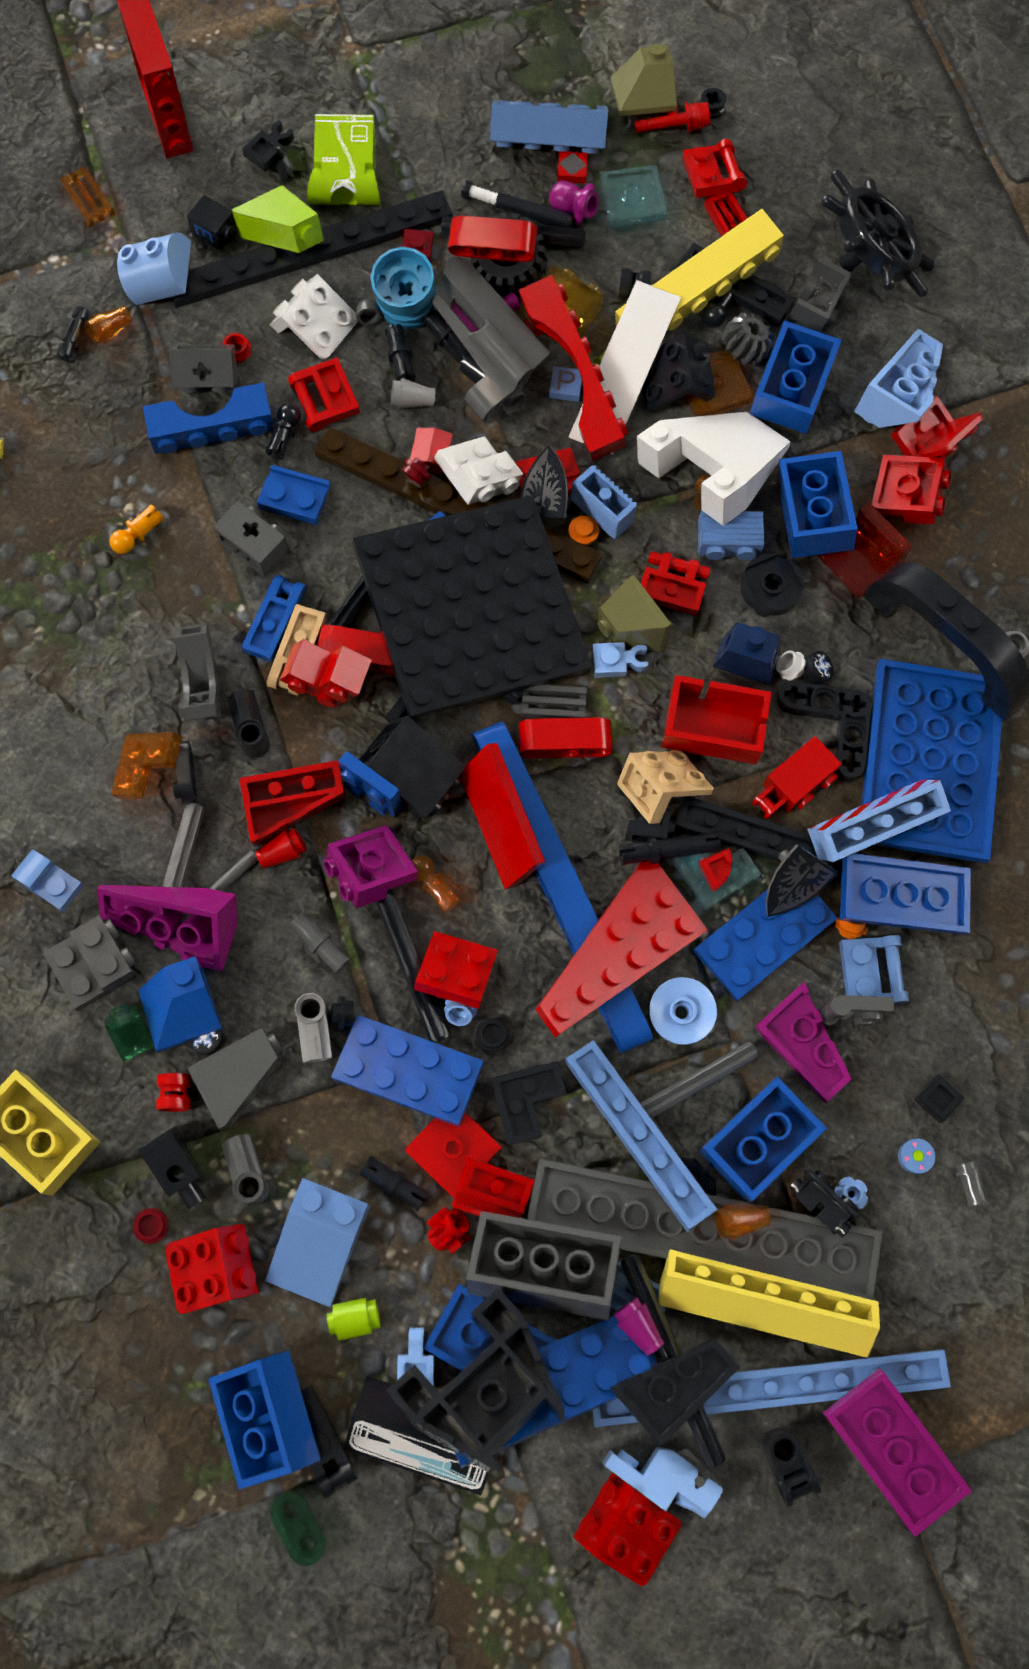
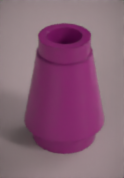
(639, 1326)

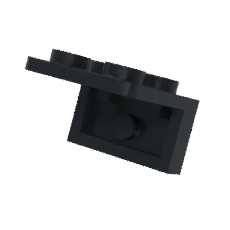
(679, 369)

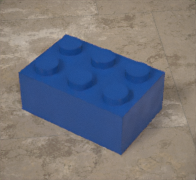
(795, 377)
(816, 504)
(762, 1140)
(264, 1420)

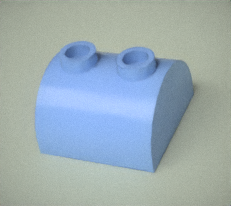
(154, 268)

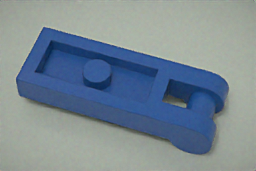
(273, 618)

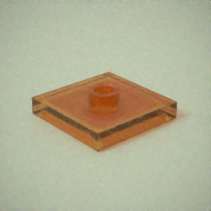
(729, 387)

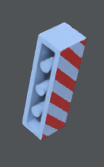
(879, 820)

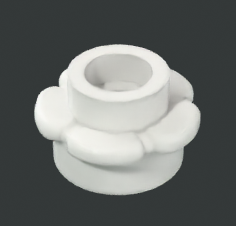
(791, 665)

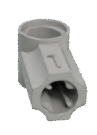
(313, 1032)

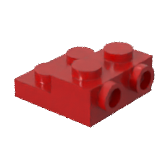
(912, 488)

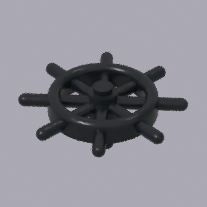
(877, 235)

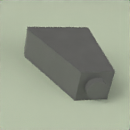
(236, 1075)

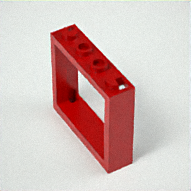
(152, 68)

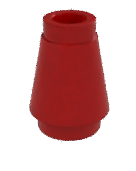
(281, 849)

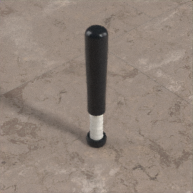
(531, 210)

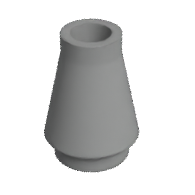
(411, 394)

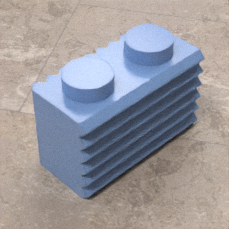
(603, 502)
(738, 538)

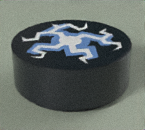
(818, 667)
(207, 1043)

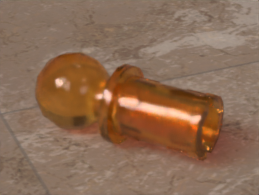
(434, 884)

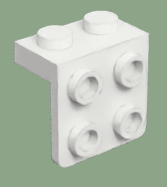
(316, 316)

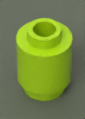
(353, 1318)

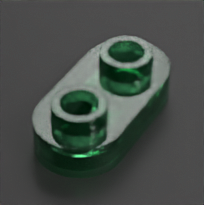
(297, 1527)

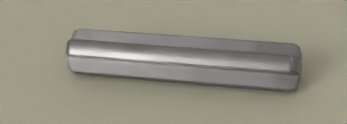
(184, 845)

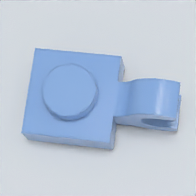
(415, 1356)

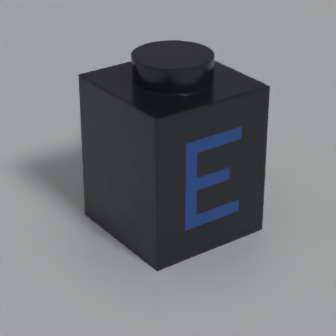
(212, 222)

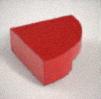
(716, 868)

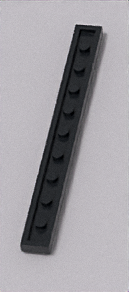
(339, 240)

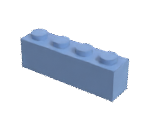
(548, 125)

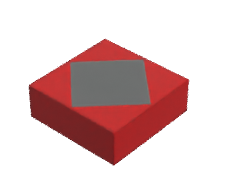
(572, 167)

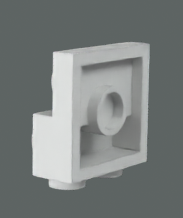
(479, 470)

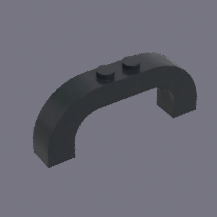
(962, 624)

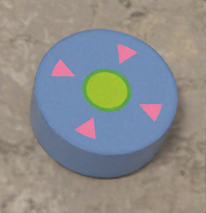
(916, 1156)

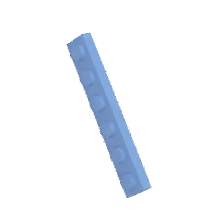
(641, 1136)

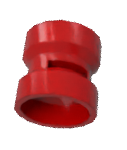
(173, 1084)

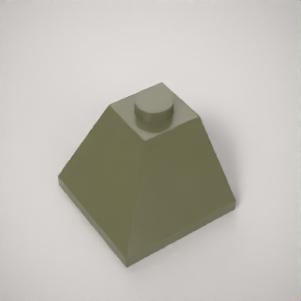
(645, 82)
(634, 618)

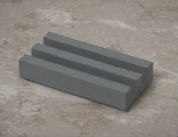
(553, 690)

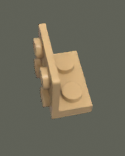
(655, 777)

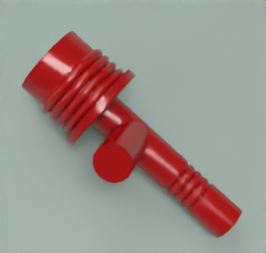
(695, 117)

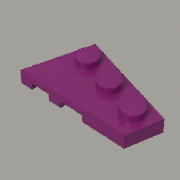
(802, 1041)

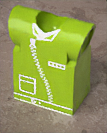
(344, 161)

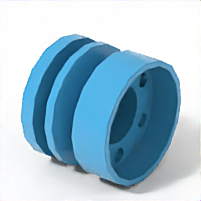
(404, 286)

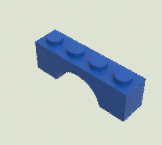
(243, 415)

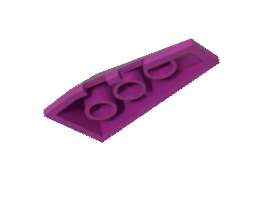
(158, 915)

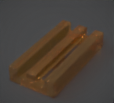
(98, 213)

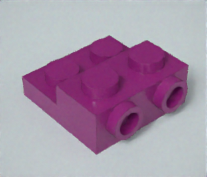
(368, 865)

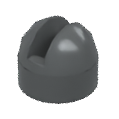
(368, 312)

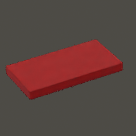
(501, 816)

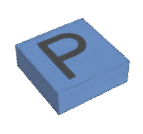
(565, 384)

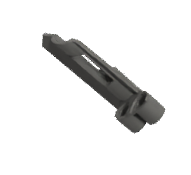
(500, 346)

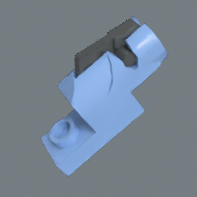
(668, 1477)

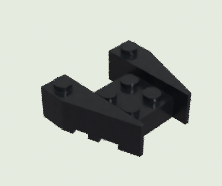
(489, 1396)

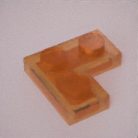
(137, 758)

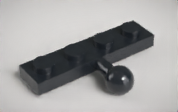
(749, 293)

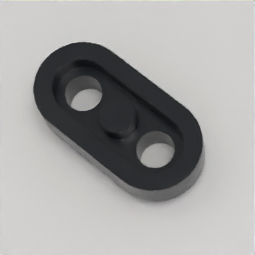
(185, 785)

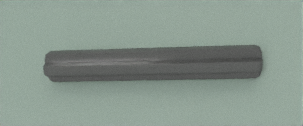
(700, 1079)

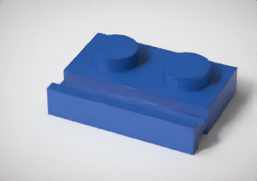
(294, 494)

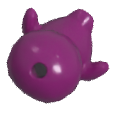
(573, 199)

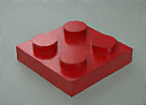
(455, 969)

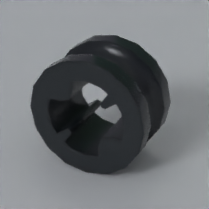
(718, 97)

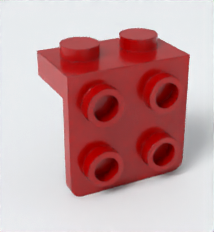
(935, 432)
(211, 1268)
(627, 1530)

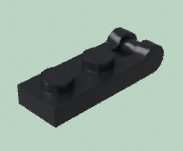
(328, 1447)

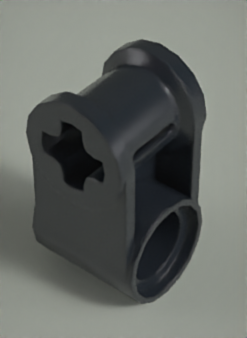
(791, 1472)

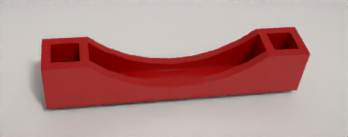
(548, 314)

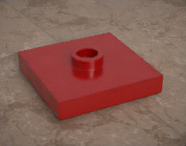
(445, 1148)

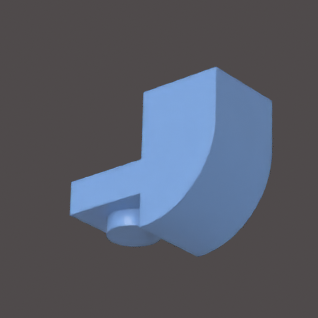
(47, 880)

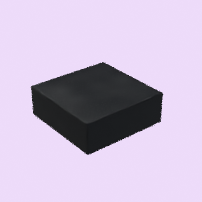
(939, 1098)

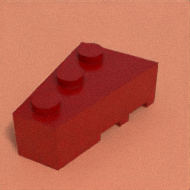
(288, 797)

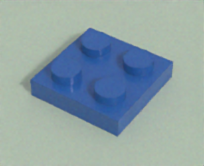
(363, 780)

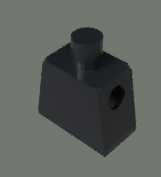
(166, 1152)

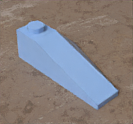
(904, 385)

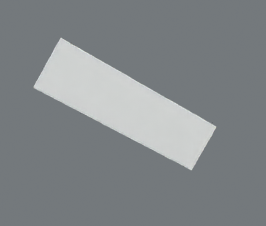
(634, 347)

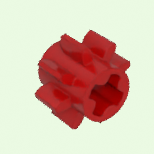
(448, 1230)

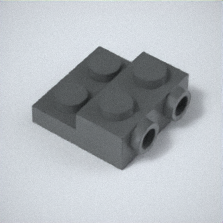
(91, 962)

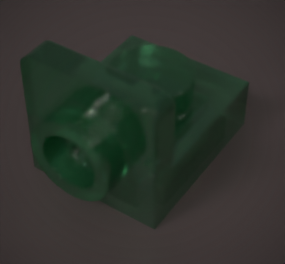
(128, 1031)

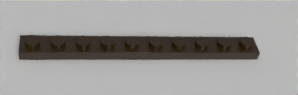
(437, 495)

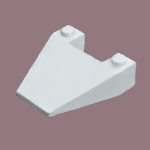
(729, 447)

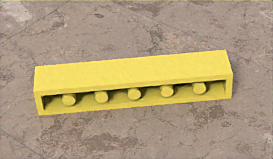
(720, 265)
(769, 1303)

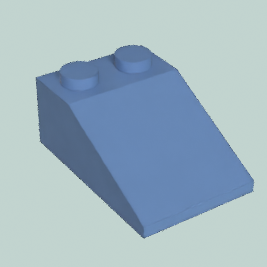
(317, 1242)

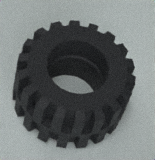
(515, 277)

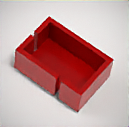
(718, 724)

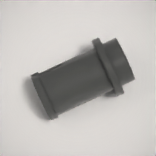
(972, 1183)

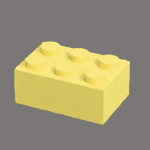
(40, 1135)

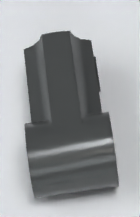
(244, 1167)

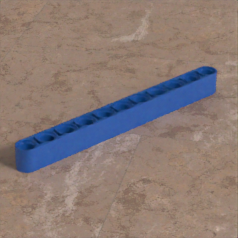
(564, 889)

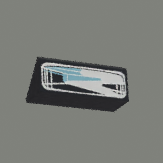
(386, 1435)

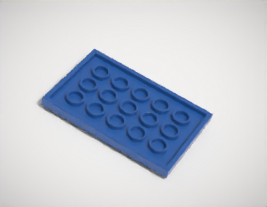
(935, 728)

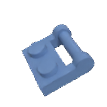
(862, 968)

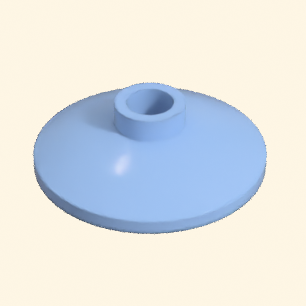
(689, 995)

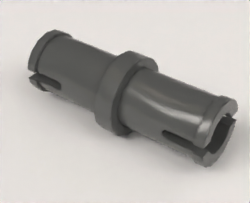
(319, 942)

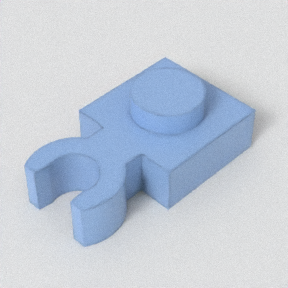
(613, 660)

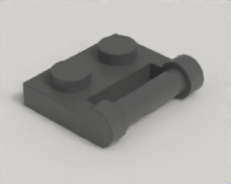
(860, 1009)

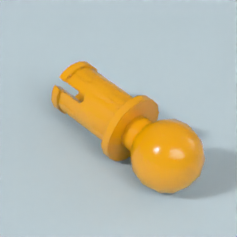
(123, 540)

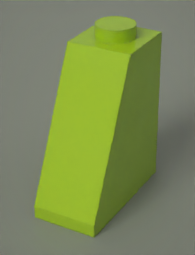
(279, 221)

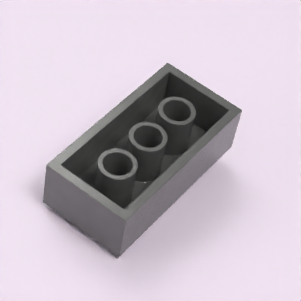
(544, 1265)

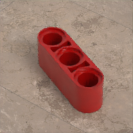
(492, 238)
(363, 642)
(565, 738)

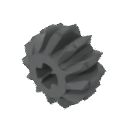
(747, 339)

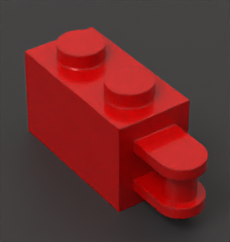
(798, 778)

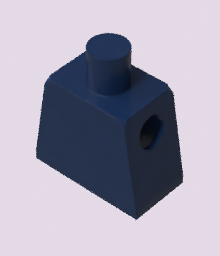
(749, 653)

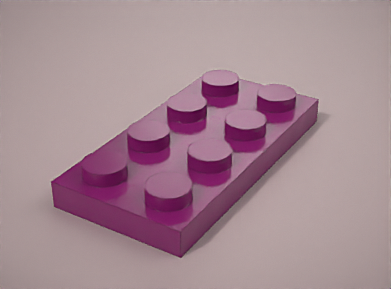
(897, 1452)

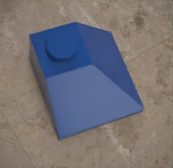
(179, 1004)

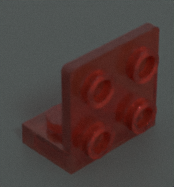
(875, 551)

